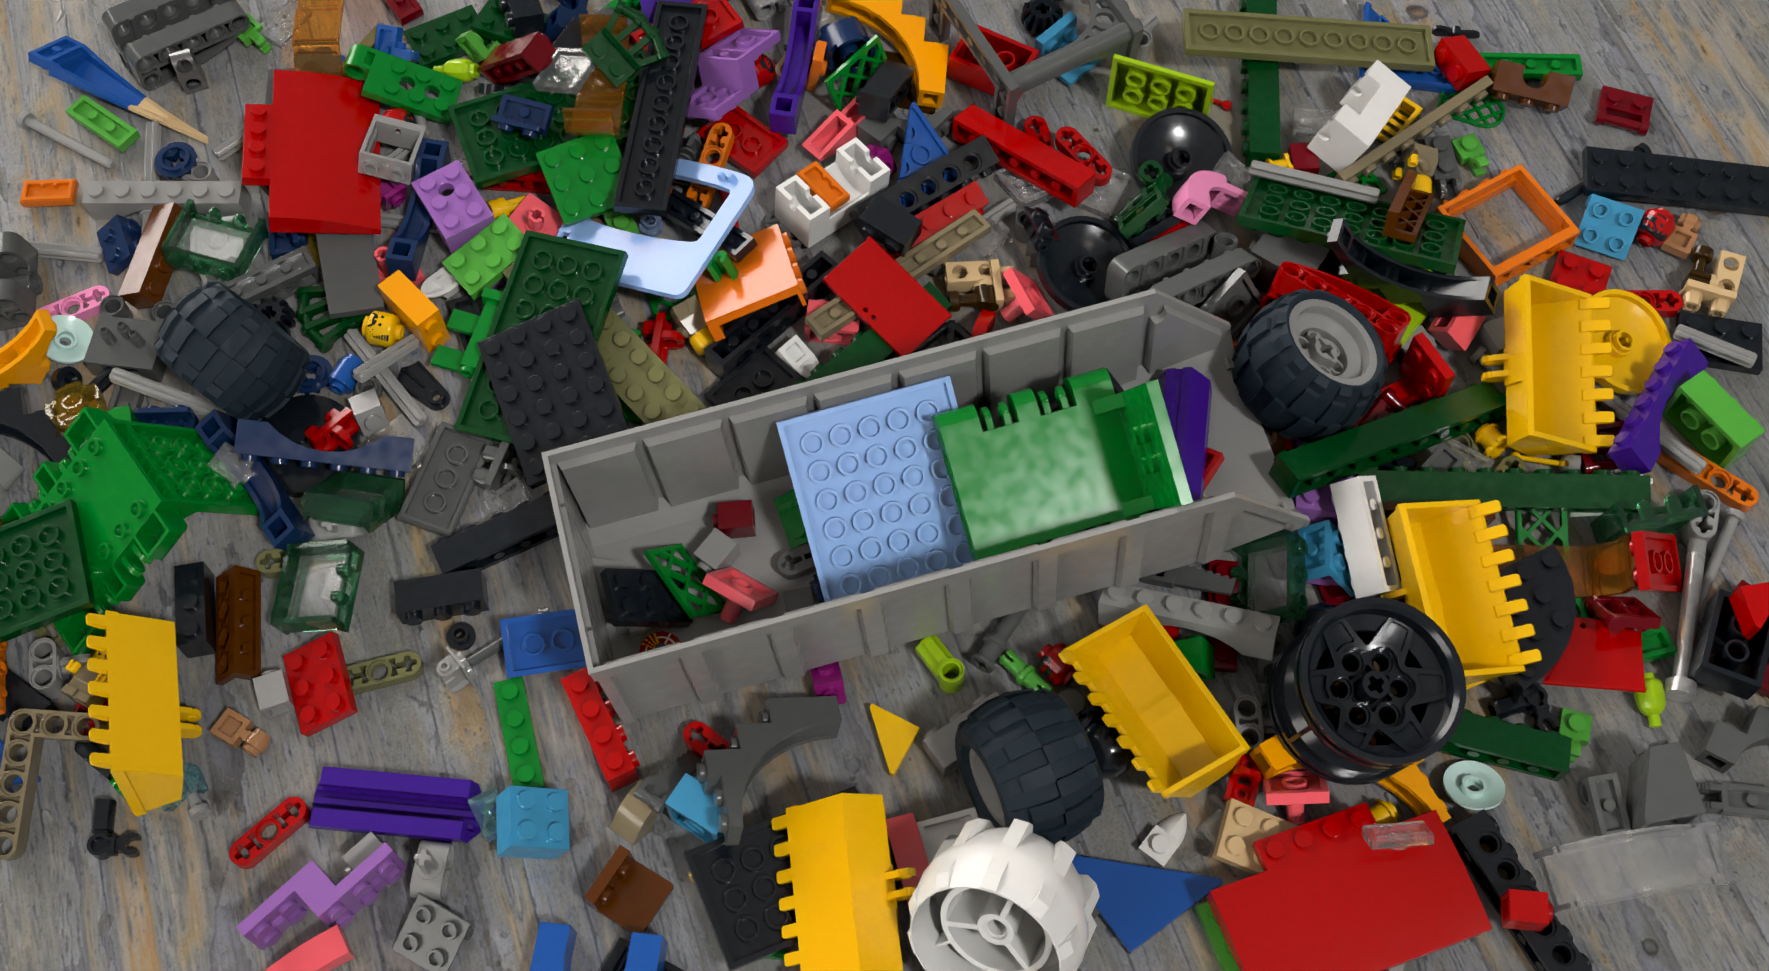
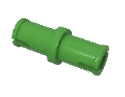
(1024, 674)

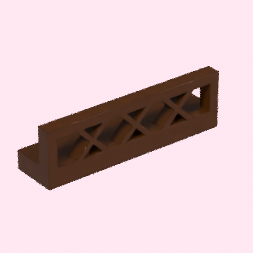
(1401, 210)
(240, 625)

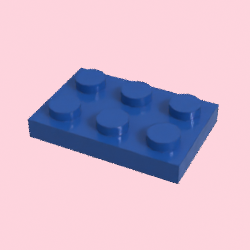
(542, 643)

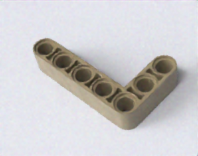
(29, 768)

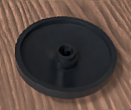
(1181, 143)
(1078, 266)
(292, 422)

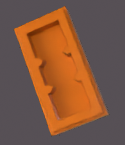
(818, 65)
(824, 186)
(49, 192)

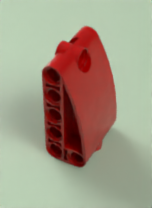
(1385, 317)

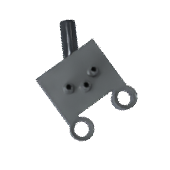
(125, 342)

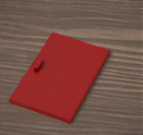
(901, 306)
(1600, 659)

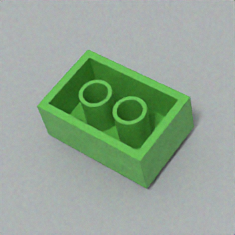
(1712, 420)

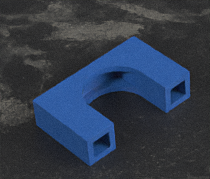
(557, 941)

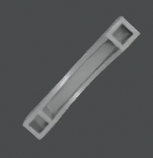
(110, 198)
(1243, 629)

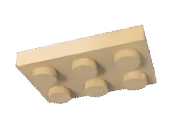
(1238, 832)

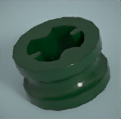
(1153, 166)

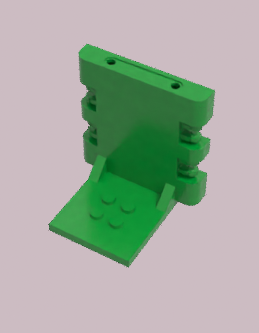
(1060, 468)
(131, 502)

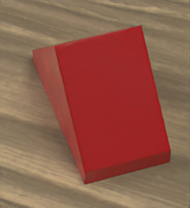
(1751, 607)

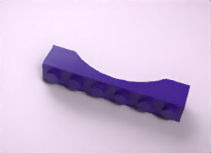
(790, 91)
(1639, 438)

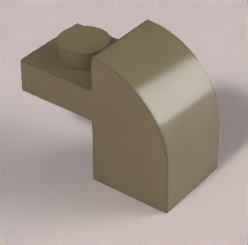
(633, 818)

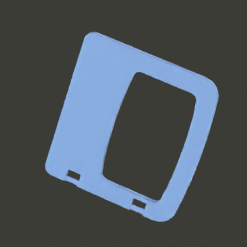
(667, 265)

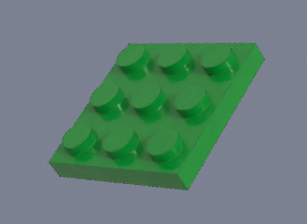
(582, 176)

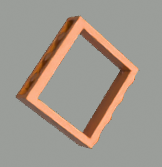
(1538, 200)

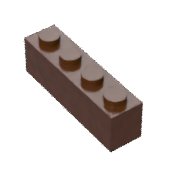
(148, 270)

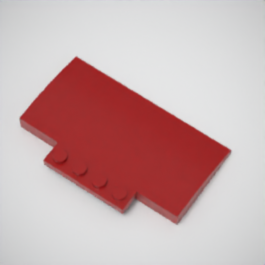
(310, 154)
(1346, 906)

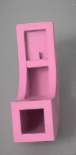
(1204, 191)

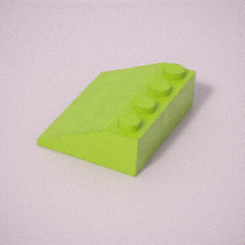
(1148, 89)

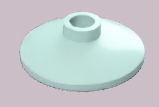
(74, 332)
(1473, 785)

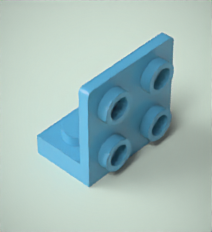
(1058, 36)
(1608, 226)
(1326, 554)

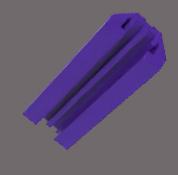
(1188, 405)
(394, 805)

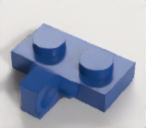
(389, 40)

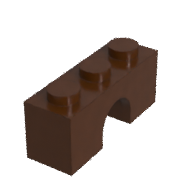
(1509, 84)

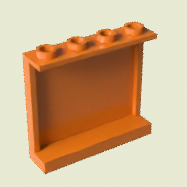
(763, 279)

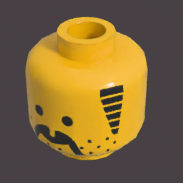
(382, 329)

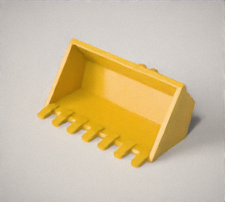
(1552, 369)
(1456, 582)
(1156, 704)
(140, 709)
(841, 885)

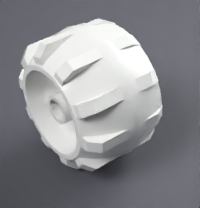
(1002, 903)

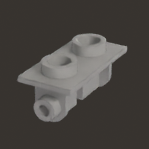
(455, 671)

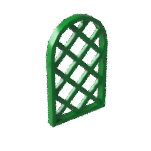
(1475, 123)

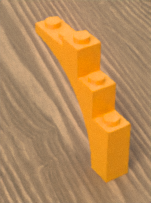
(907, 36)
(24, 356)
(1408, 784)

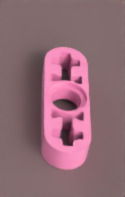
(90, 295)

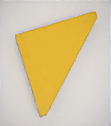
(894, 736)

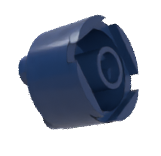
(843, 40)

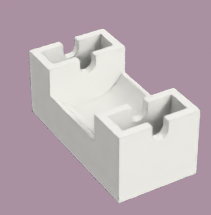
(1361, 117)
(809, 215)

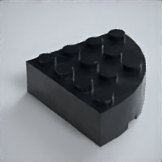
(1551, 612)

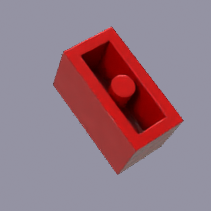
(1460, 62)

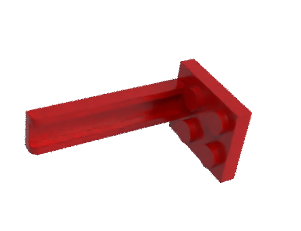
(1424, 375)

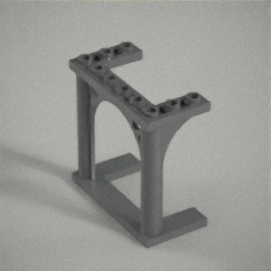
(1118, 38)

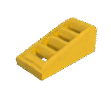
(1407, 107)

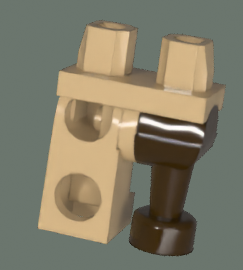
(983, 279)
(1711, 290)

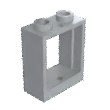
(384, 131)

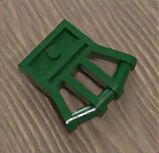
(613, 58)
(1147, 204)
(312, 327)

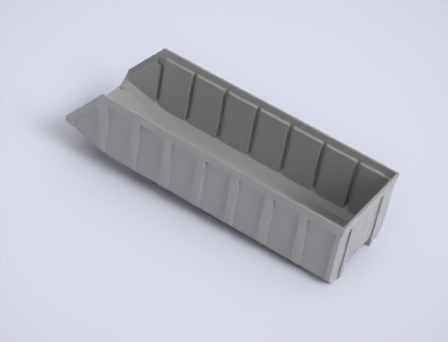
(666, 477)

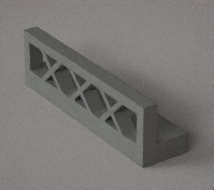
(279, 273)

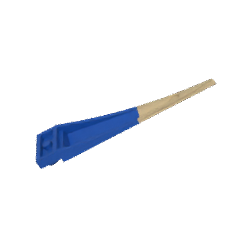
(82, 68)

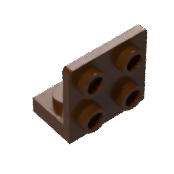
(628, 892)

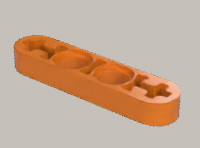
(710, 147)
(1704, 482)

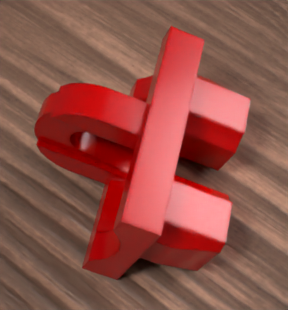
(662, 336)
(338, 423)
(1243, 770)

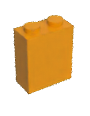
(414, 311)

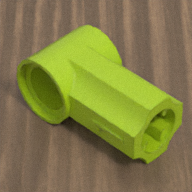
(941, 662)

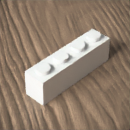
(1365, 536)

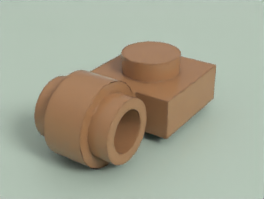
(1684, 236)
(234, 728)

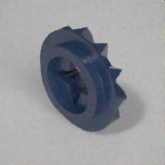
(172, 152)
(322, 369)

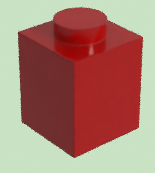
(1525, 910)

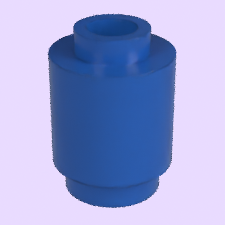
(341, 377)

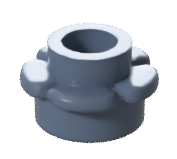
(651, 230)

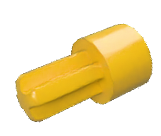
(500, 205)

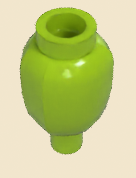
(461, 69)
(1653, 701)

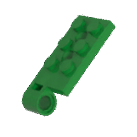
(383, 80)

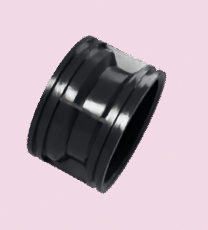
(1412, 658)

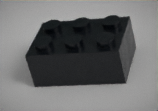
(1724, 656)

